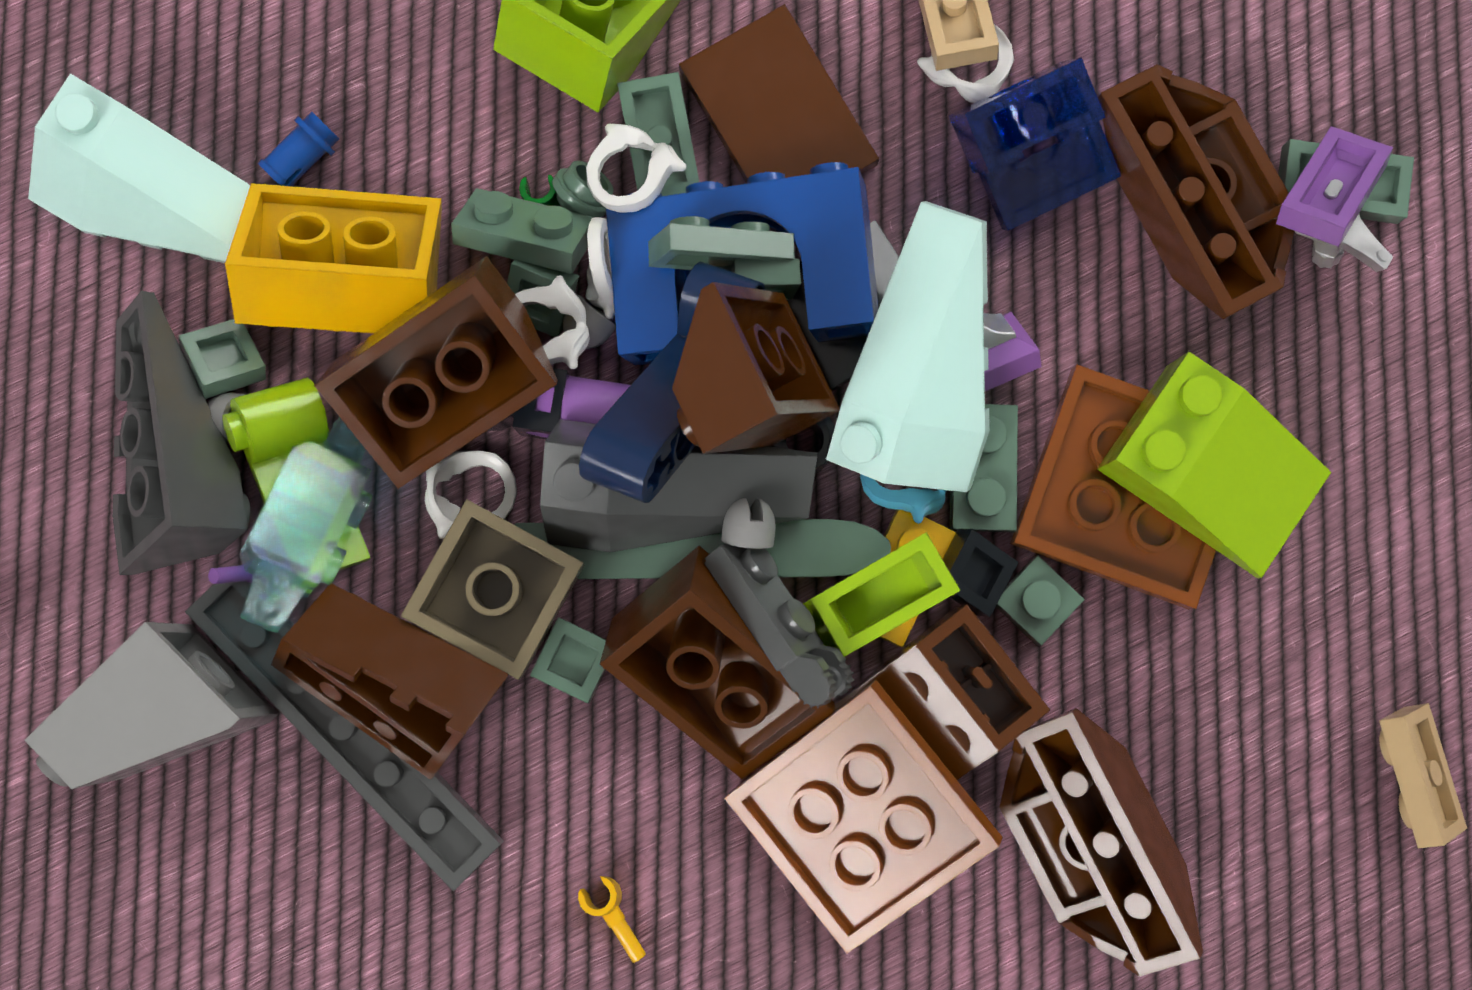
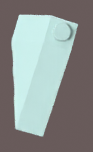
(130, 178)
(919, 382)

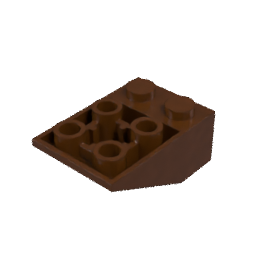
(958, 691)

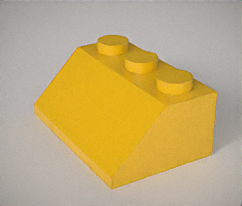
(331, 257)

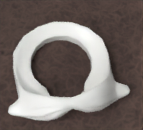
(981, 88)
(661, 166)
(600, 288)
(560, 296)
(440, 509)

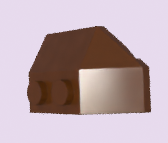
(1199, 187)
(1100, 844)

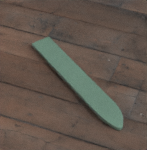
(799, 550)

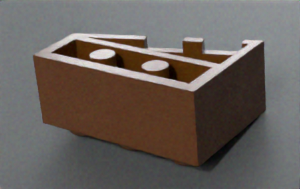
(387, 677)

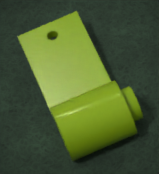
(268, 428)

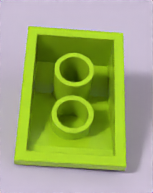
(581, 43)
(1216, 464)

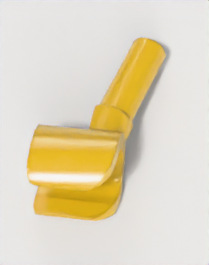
(614, 918)

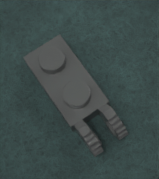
(780, 624)

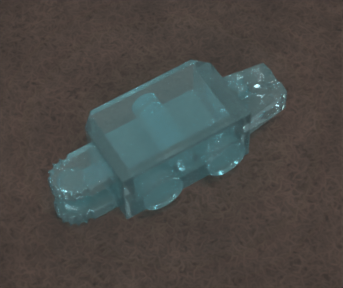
(301, 524)

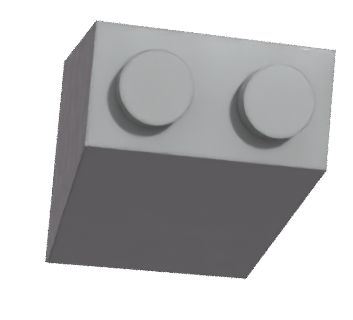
(147, 706)

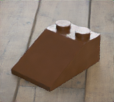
(705, 670)

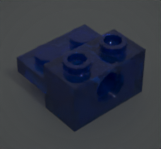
(1045, 105)

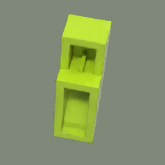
(882, 596)

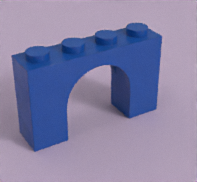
(828, 225)

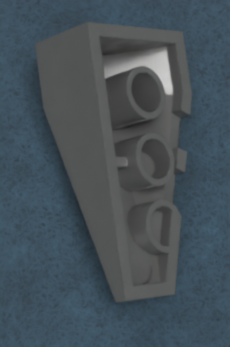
(180, 475)
(687, 506)

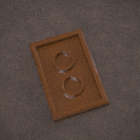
(775, 101)

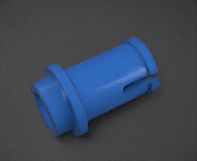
(299, 150)

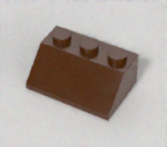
(747, 372)
(439, 374)

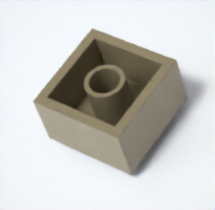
(493, 590)

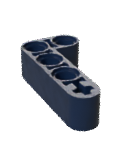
(640, 437)

